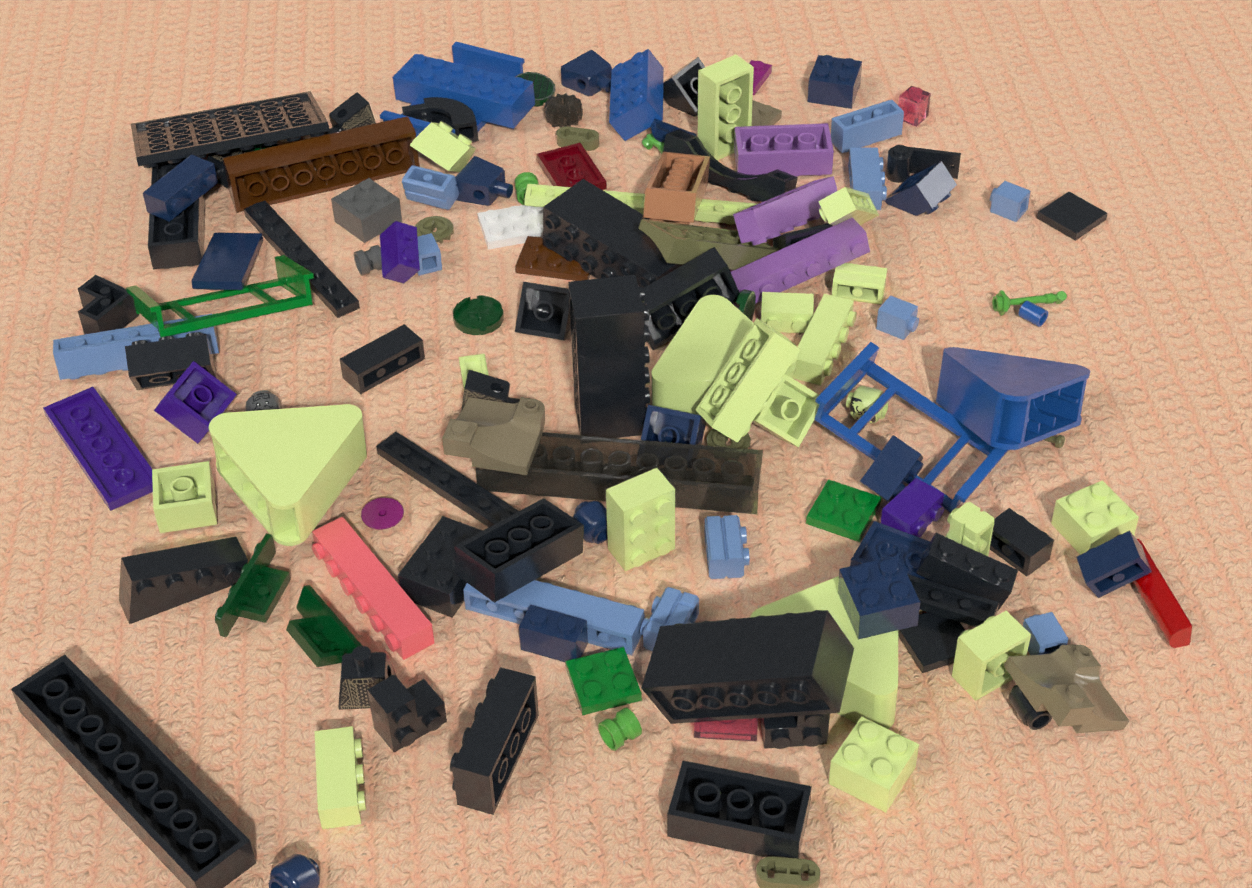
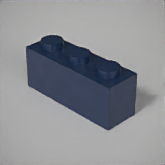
(180, 187)

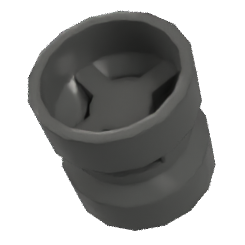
(368, 260)

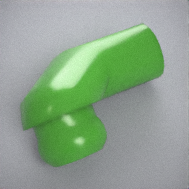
(650, 141)

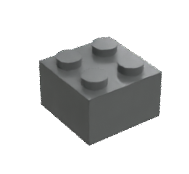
(366, 210)

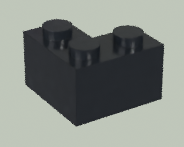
(105, 306)
(404, 713)
(795, 731)

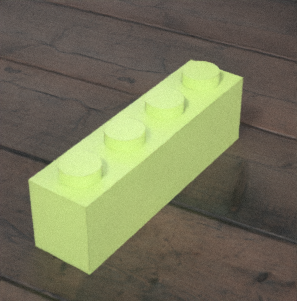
(847, 204)
(823, 338)

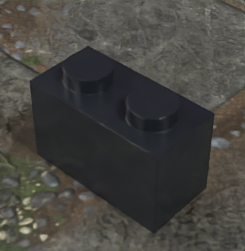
(1020, 542)

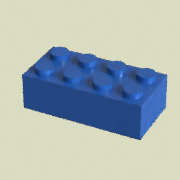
(636, 94)

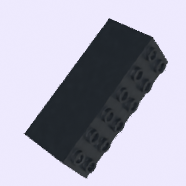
(602, 235)
(609, 355)
(749, 668)

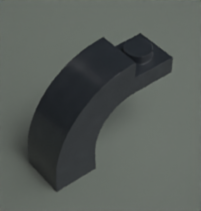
(448, 111)

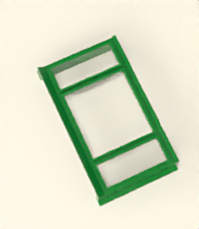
(290, 276)

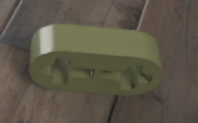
(572, 135)
(787, 873)

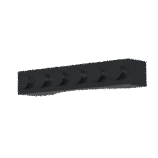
(756, 187)

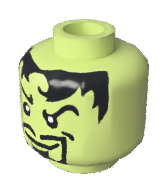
(862, 400)

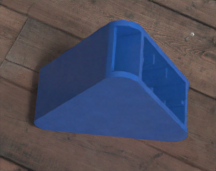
(1011, 397)

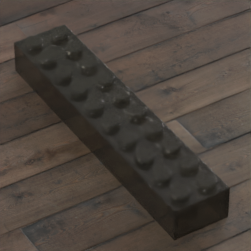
(589, 465)

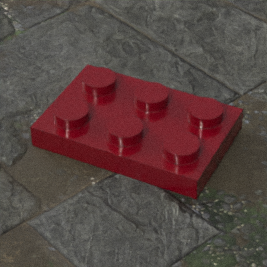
(569, 166)

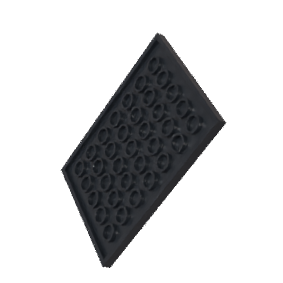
(227, 129)

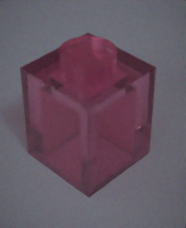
(915, 105)

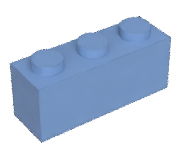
(867, 126)
(867, 173)

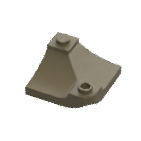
(497, 434)
(1068, 688)

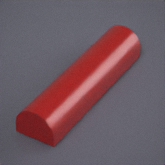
(1164, 606)

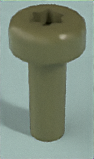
(1058, 441)

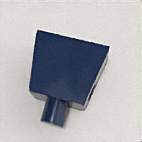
(587, 74)
(482, 182)

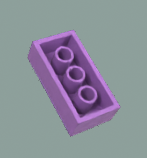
(790, 148)

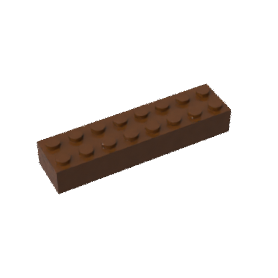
(321, 163)

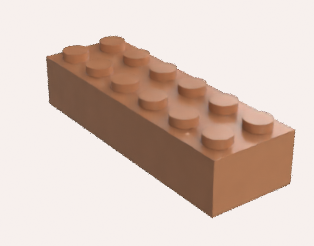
(676, 187)

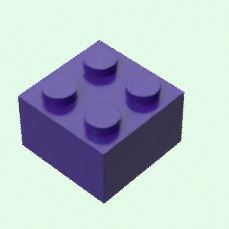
(195, 402)

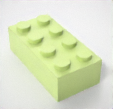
(724, 103)
(747, 380)

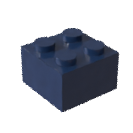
(834, 81)
(878, 597)

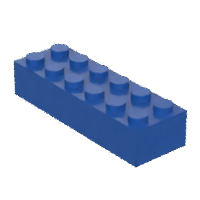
(488, 94)

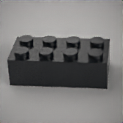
(678, 292)
(518, 549)
(495, 740)
(738, 811)

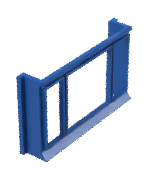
(472, 57)
(854, 373)

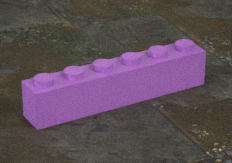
(783, 211)
(803, 260)

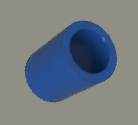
(1033, 313)

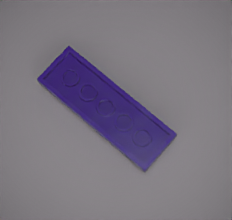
(101, 448)

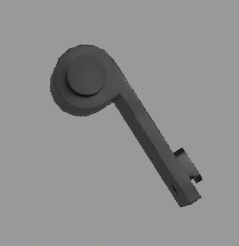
(907, 160)

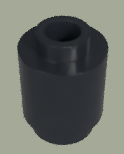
(1026, 712)

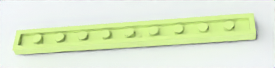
(708, 211)

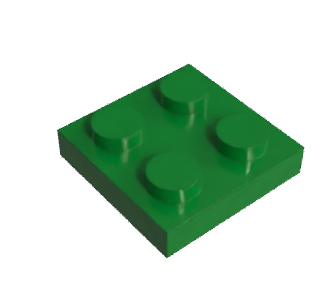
(843, 510)
(603, 681)

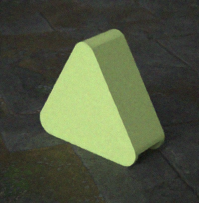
(699, 354)
(289, 462)
(874, 664)

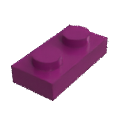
(760, 74)

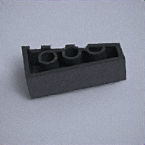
(177, 576)

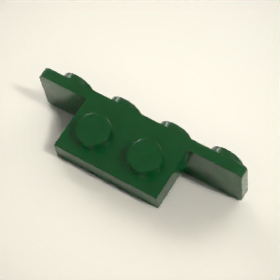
(255, 591)
(320, 631)

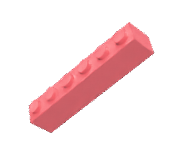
(372, 588)

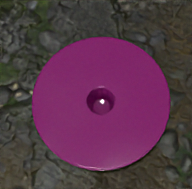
(382, 513)

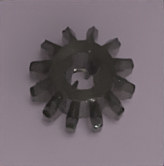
(563, 110)

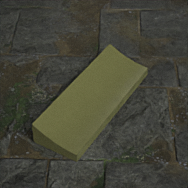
(685, 242)

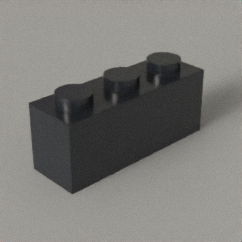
(382, 359)
(966, 569)

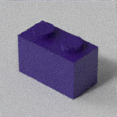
(399, 252)
(914, 508)

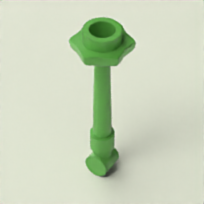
(1002, 302)

